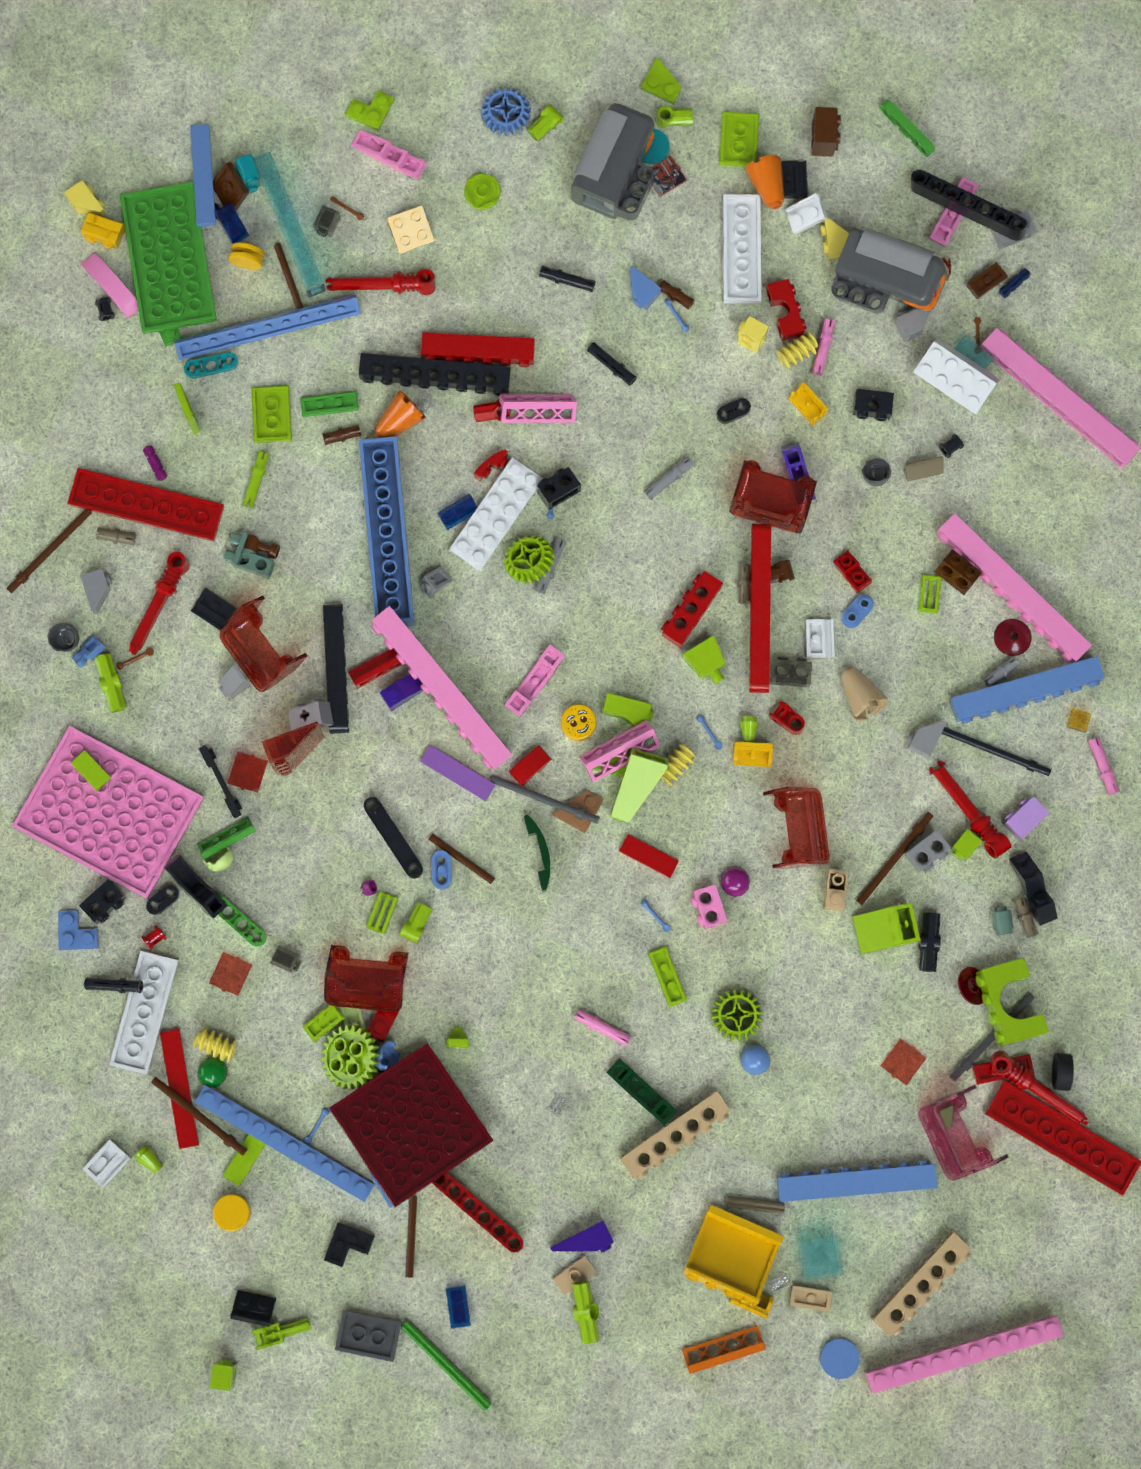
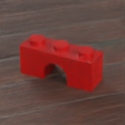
(783, 294)

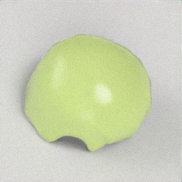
(219, 861)

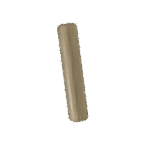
(755, 1204)

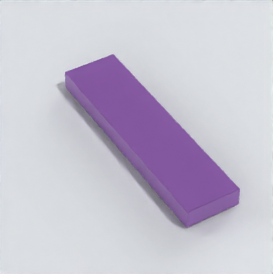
(457, 773)

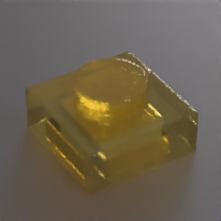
(1078, 720)

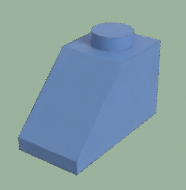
(643, 289)

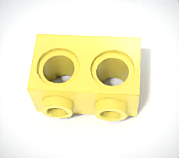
(752, 334)

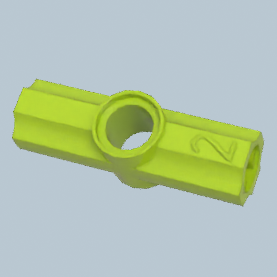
(110, 683)
(585, 1312)

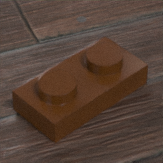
(987, 280)

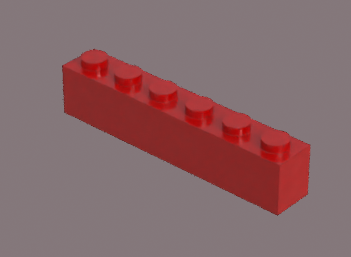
(478, 349)

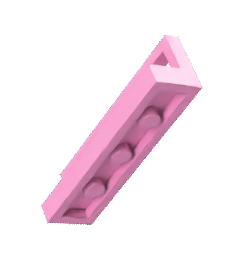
(540, 402)
(618, 747)

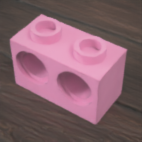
(715, 906)

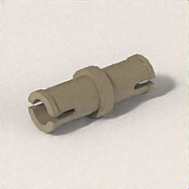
(116, 536)
(744, 583)
(1026, 917)

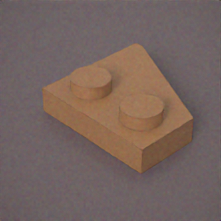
(587, 801)

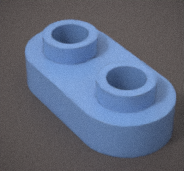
(857, 611)
(440, 870)

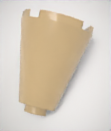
(862, 694)

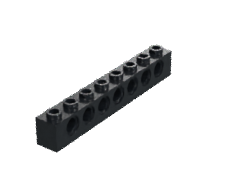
(389, 363)

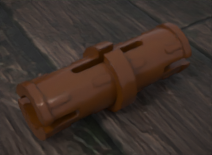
(676, 294)
(341, 434)

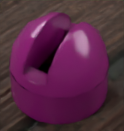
(369, 887)

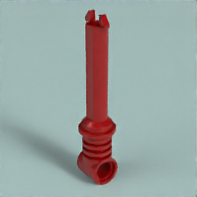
(423, 282)
(165, 588)
(980, 823)
(1025, 1079)

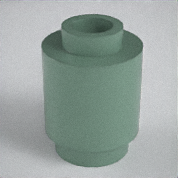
(1002, 921)

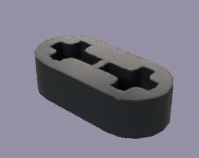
(731, 407)
(165, 903)

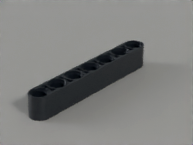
(976, 203)
(335, 667)

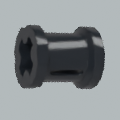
(104, 309)
(951, 446)

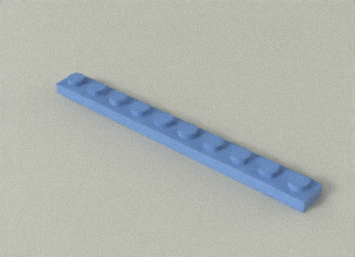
(267, 327)
(284, 1143)

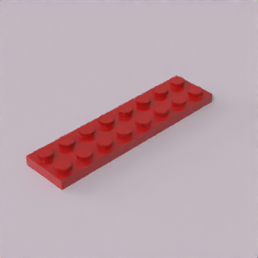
(146, 504)
(1063, 1138)

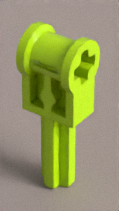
(275, 1333)

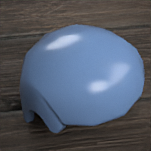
(388, 1055)
(755, 1059)

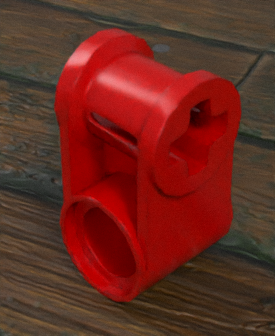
(786, 718)

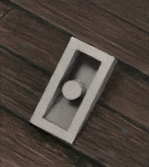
(96, 588)
(233, 682)
(925, 739)

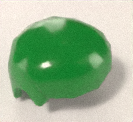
(212, 1072)

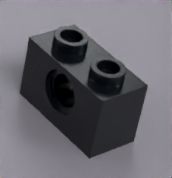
(883, 400)

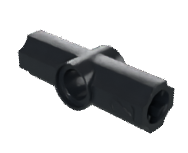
(930, 942)

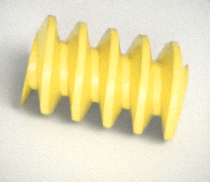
(797, 350)
(676, 763)
(215, 1045)

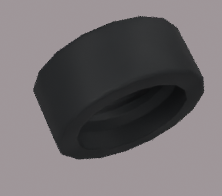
(1062, 1071)

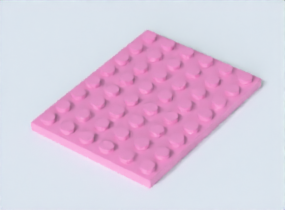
(120, 830)

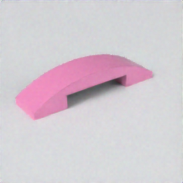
(949, 220)
(111, 284)
(535, 680)

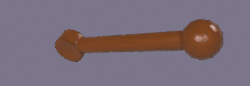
(360, 216)
(977, 321)
(149, 652)

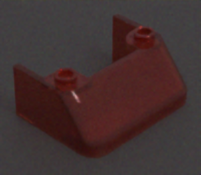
(253, 651)
(804, 826)

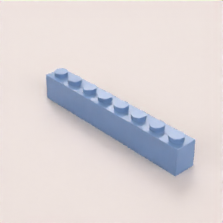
(1027, 689)
(856, 1182)

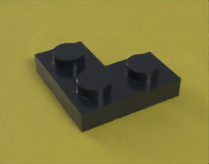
(345, 1239)

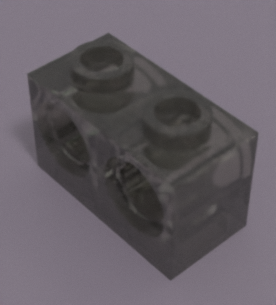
(791, 677)

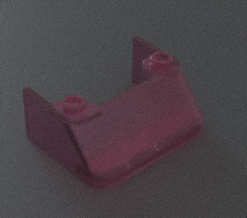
(953, 1145)

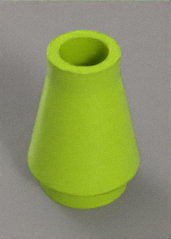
(749, 728)
(148, 1159)

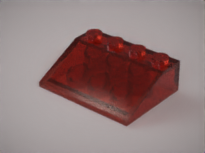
(291, 748)

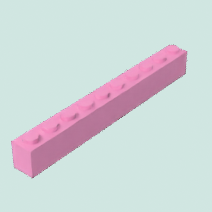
(1060, 398)
(1014, 589)
(444, 691)
(964, 1354)

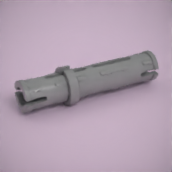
(675, 473)
(558, 547)

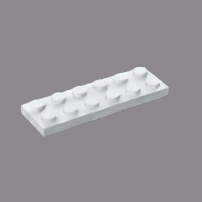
(742, 248)
(495, 514)
(144, 1013)

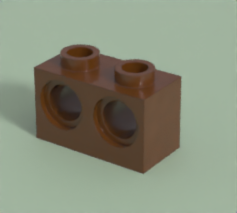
(958, 572)

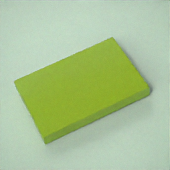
(738, 139)
(186, 408)
(271, 414)

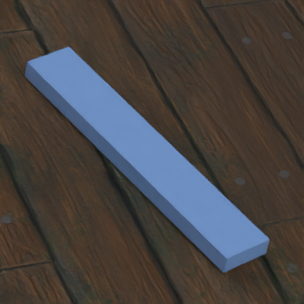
(203, 175)

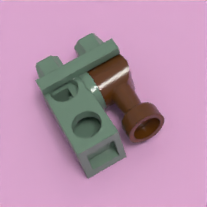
(247, 555)

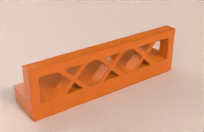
(727, 1356)

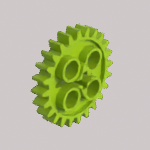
(350, 1057)

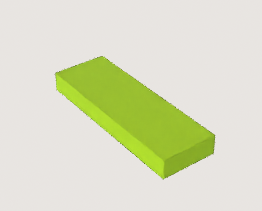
(667, 976)
(241, 1164)

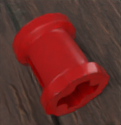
(154, 937)

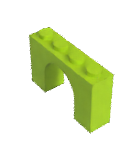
(629, 710)
(1008, 1029)

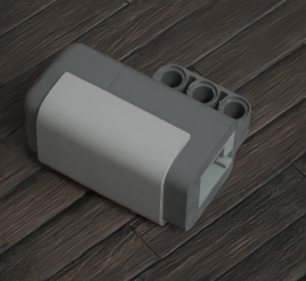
(614, 164)
(887, 269)

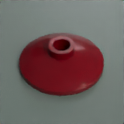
(1011, 646)
(968, 986)

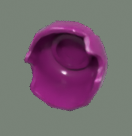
(735, 881)

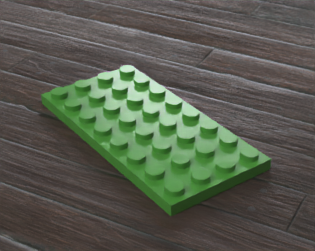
(168, 258)

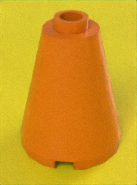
(768, 179)
(398, 417)

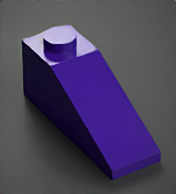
(795, 461)
(401, 692)
(591, 1239)

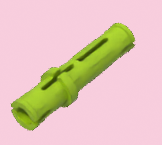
(258, 471)

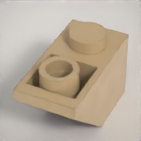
(835, 890)

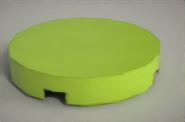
(477, 193)

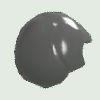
(881, 472)
(59, 633)

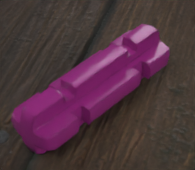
(155, 463)

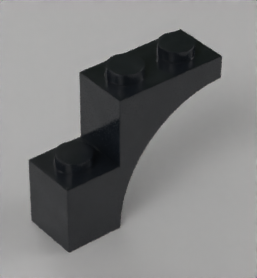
(195, 887)
(1034, 887)

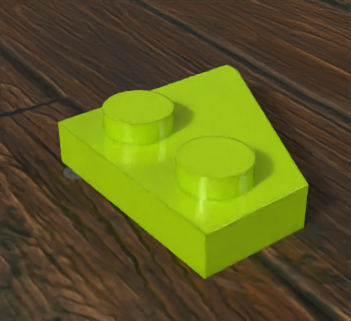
(661, 83)

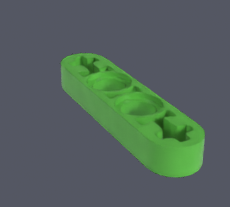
(910, 131)
(238, 916)

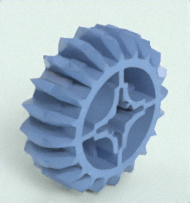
(498, 111)

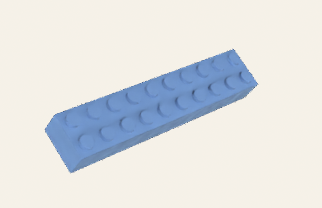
(386, 527)

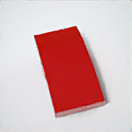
(495, 461)
(852, 572)
(530, 765)

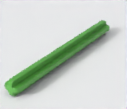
(446, 1365)

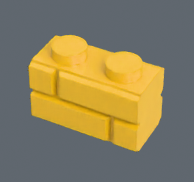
(102, 230)

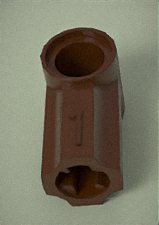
(782, 571)

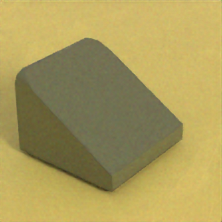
(948, 1115)

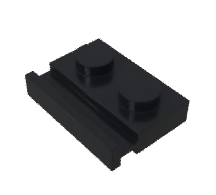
(794, 179)
(213, 609)
(253, 1308)

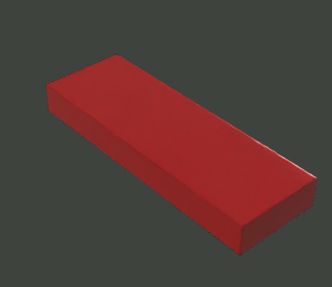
(648, 856)
(984, 1072)

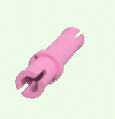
(825, 339)
(1103, 765)
(602, 1027)

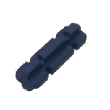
(1014, 283)

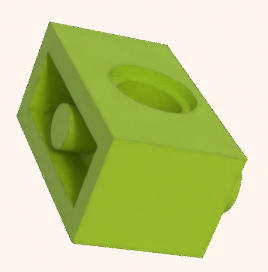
(223, 1374)

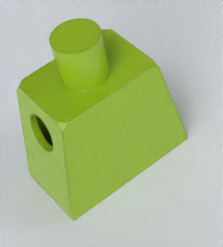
(706, 660)

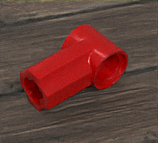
(489, 411)

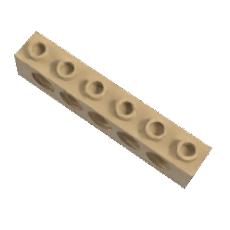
(713, 1102)
(937, 1257)

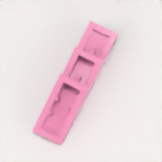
(388, 154)

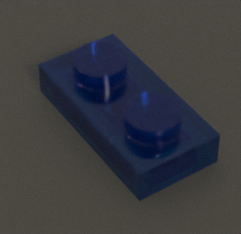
(231, 223)
(457, 512)
(458, 1307)

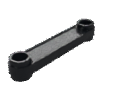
(393, 837)

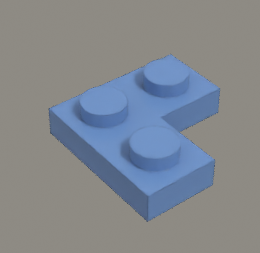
(71, 936)

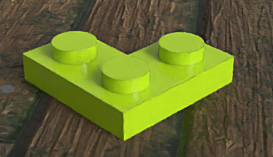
(372, 115)

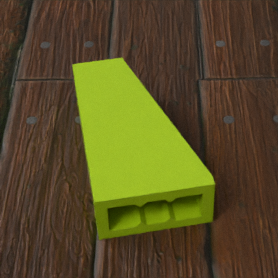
(639, 779)

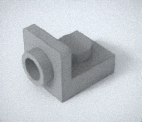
(434, 581)

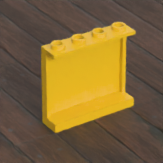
(732, 1255)

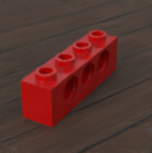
(679, 635)

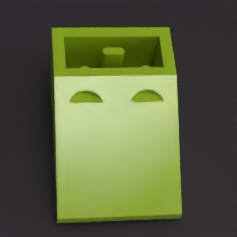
(886, 928)

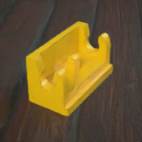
(808, 404)
(752, 754)
(761, 1309)

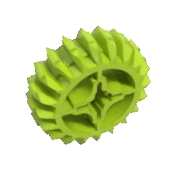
(540, 559)
(754, 1013)

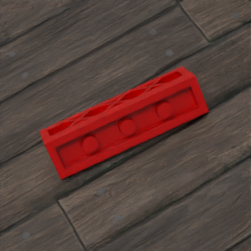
(374, 668)

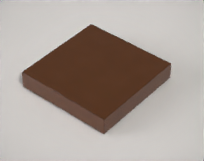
(230, 186)

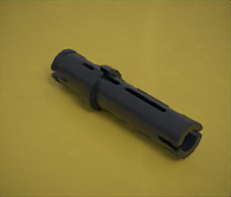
(568, 279)
(617, 368)
(121, 985)

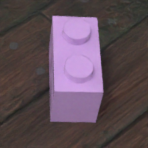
(1026, 818)

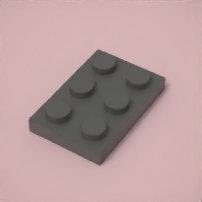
(368, 1335)

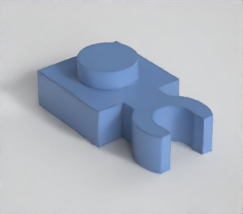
(90, 650)

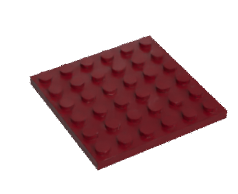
(411, 1125)

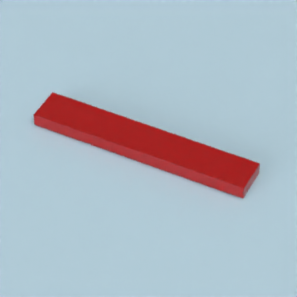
(179, 1082)

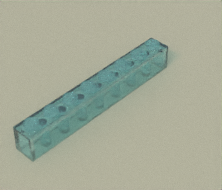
(289, 225)

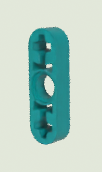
(198, 372)

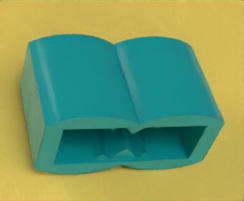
(248, 172)

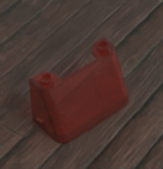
(772, 498)
(365, 982)

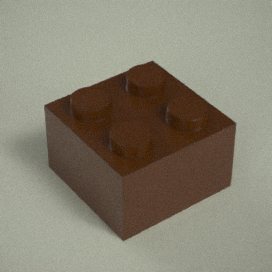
(825, 131)

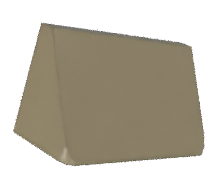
(924, 468)

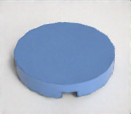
(839, 1358)

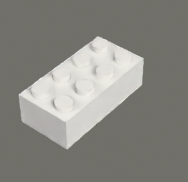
(956, 375)

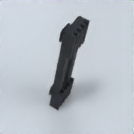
(208, 756)

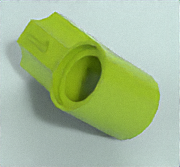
(676, 117)
(545, 123)
(415, 925)

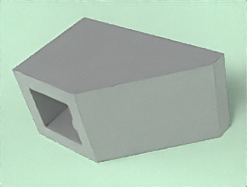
(911, 323)

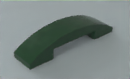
(533, 829)
(641, 1092)

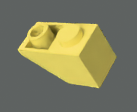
(83, 200)
(834, 238)

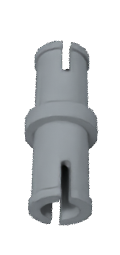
(1001, 671)

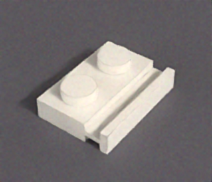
(806, 213)
(819, 638)
(106, 1163)

